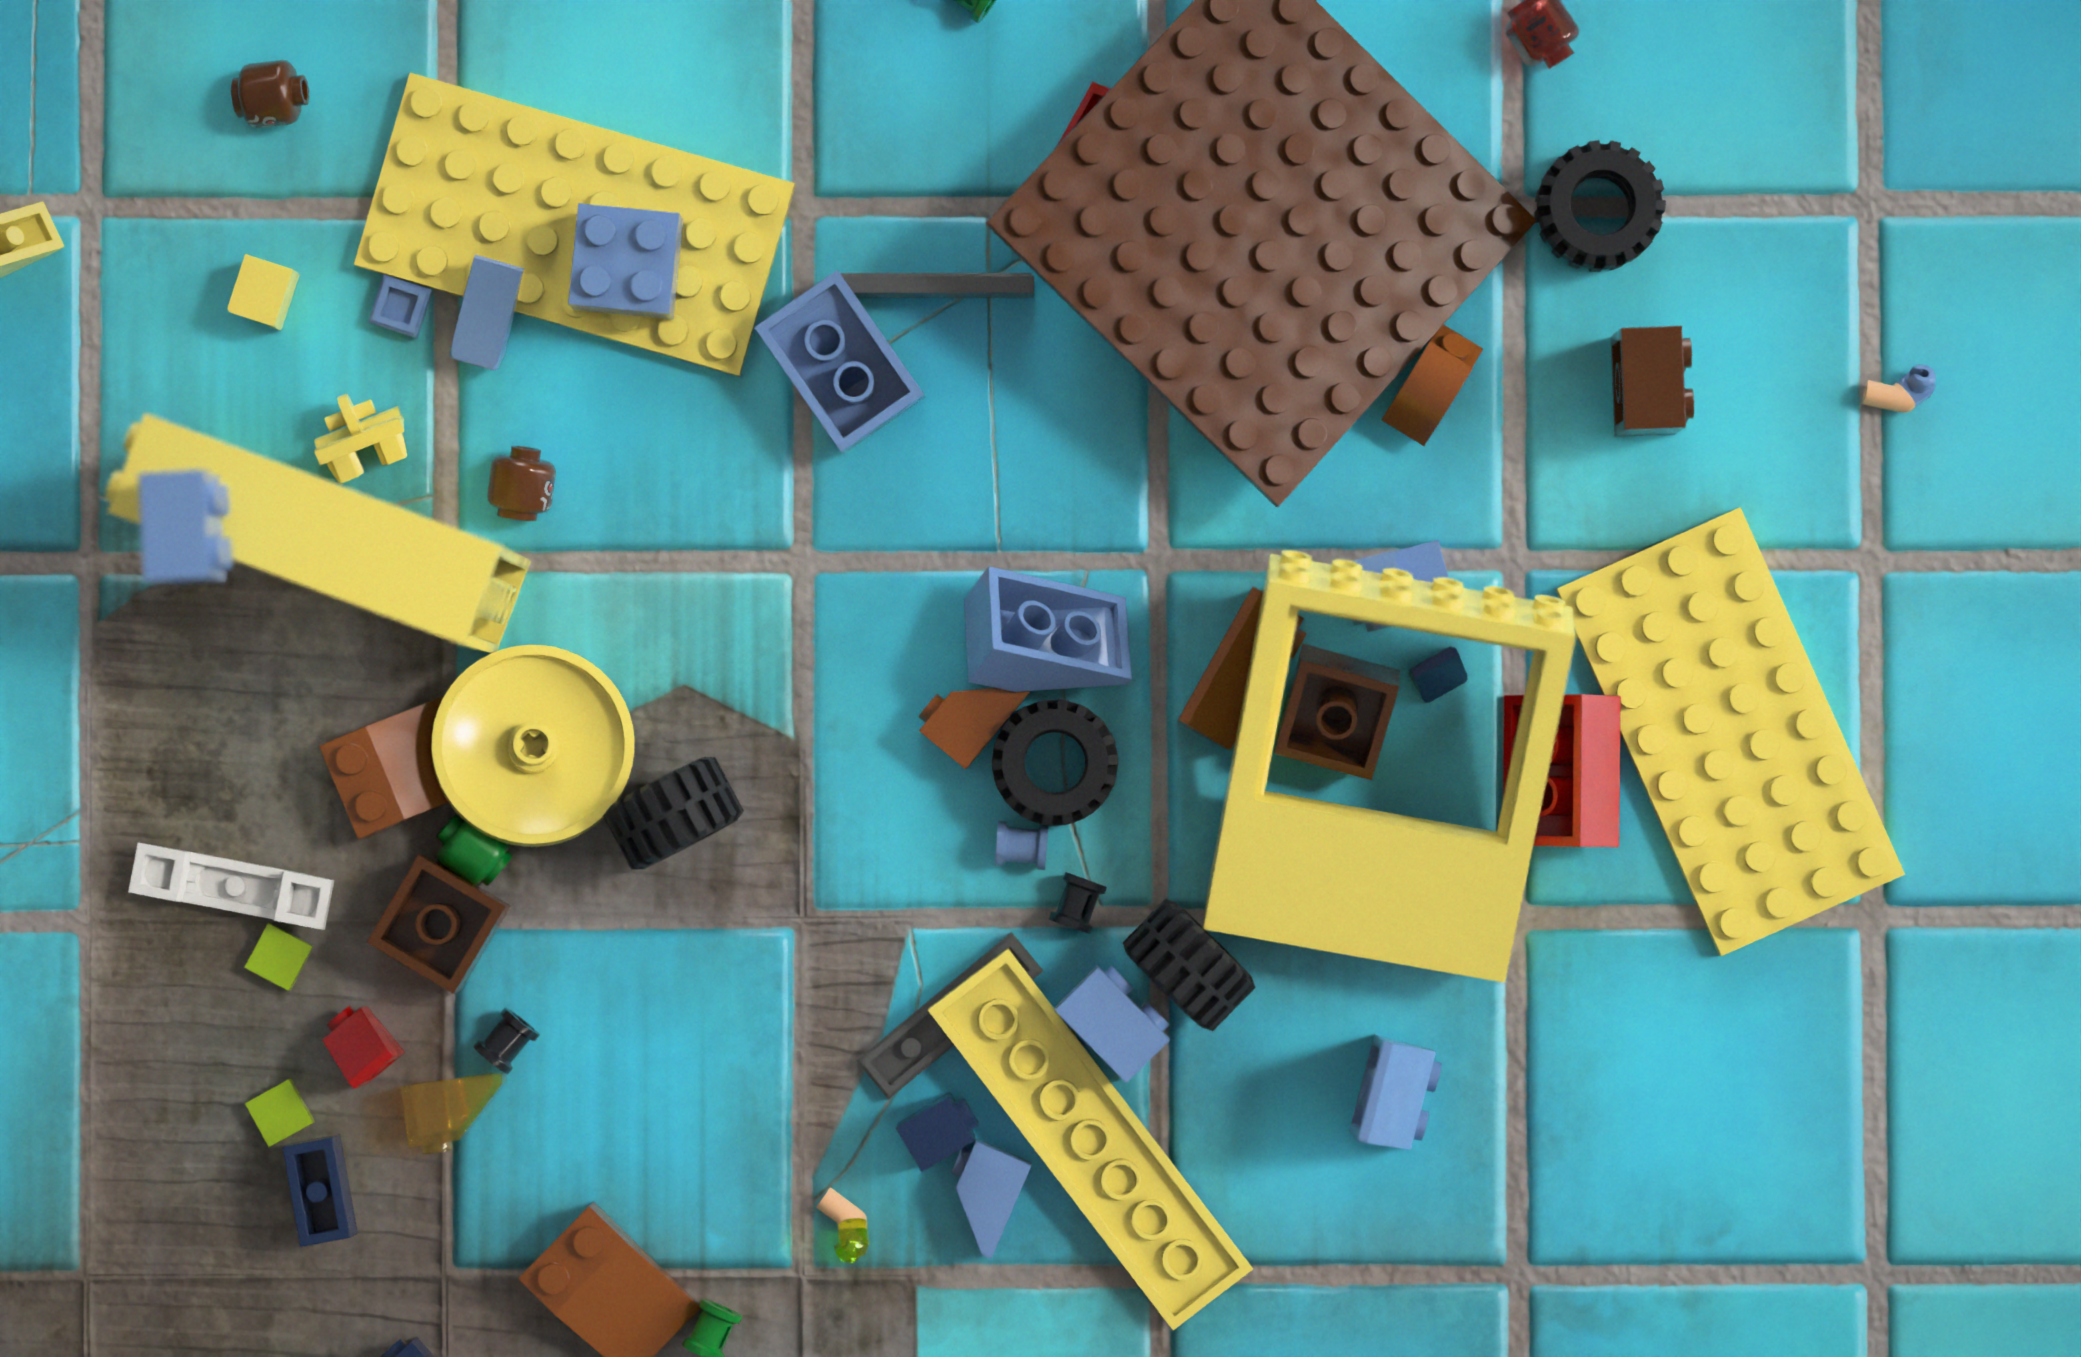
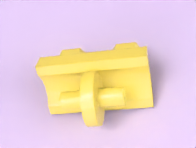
(340, 447)

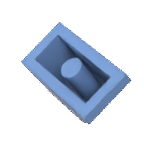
(989, 1190)

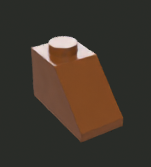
(968, 720)

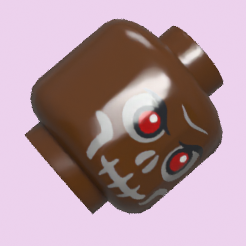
(269, 94)
(521, 484)

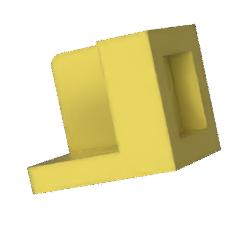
(263, 291)

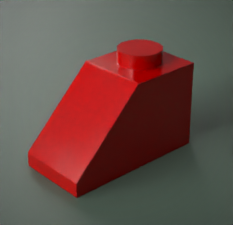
(361, 1045)

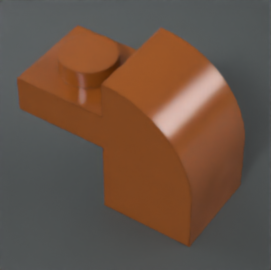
(1432, 384)

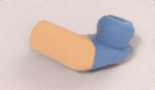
(1904, 394)

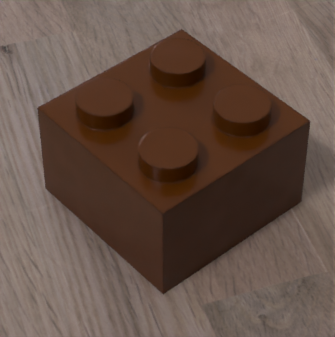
(1650, 381)
(1337, 711)
(438, 924)

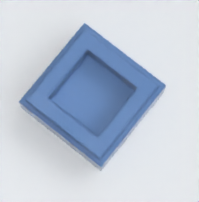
(400, 306)

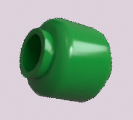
(471, 853)

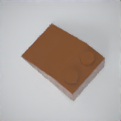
(387, 770)
(609, 1288)

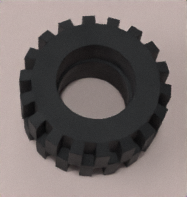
(1630, 175)
(1045, 718)
(673, 813)
(1188, 965)

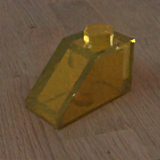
(447, 1108)

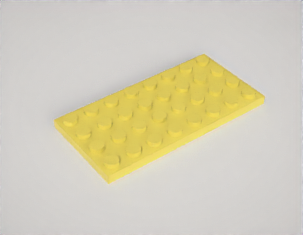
(507, 185)
(1730, 732)

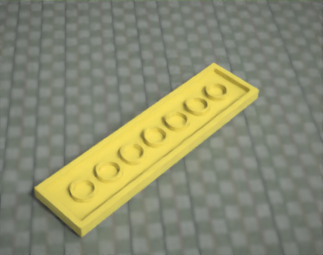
(1090, 1139)

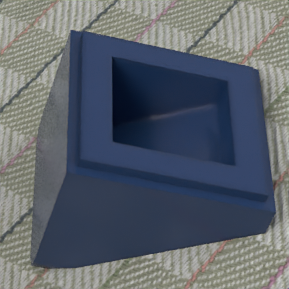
(1438, 674)

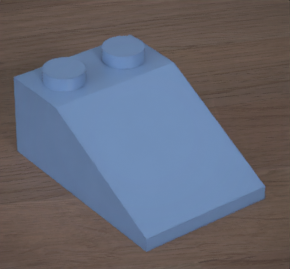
(840, 362)
(1044, 634)
(1393, 1093)

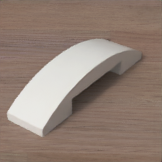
(231, 885)

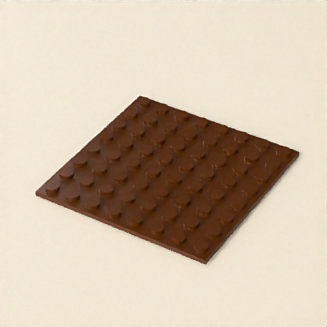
(1262, 228)

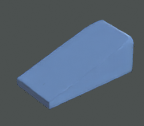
(486, 313)

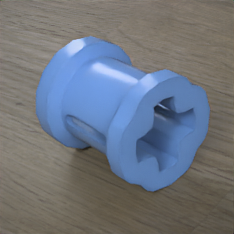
(1021, 845)

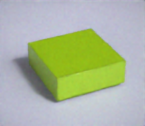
(279, 956)
(279, 1112)

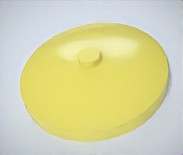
(532, 745)

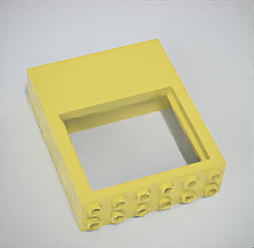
(337, 537)
(1368, 876)

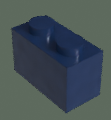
(938, 1130)
(320, 1190)

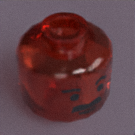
(1542, 32)

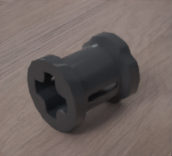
(1077, 903)
(506, 1040)

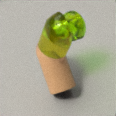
(851, 1223)

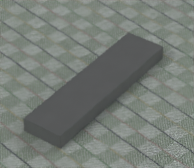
(941, 285)
(920, 1038)

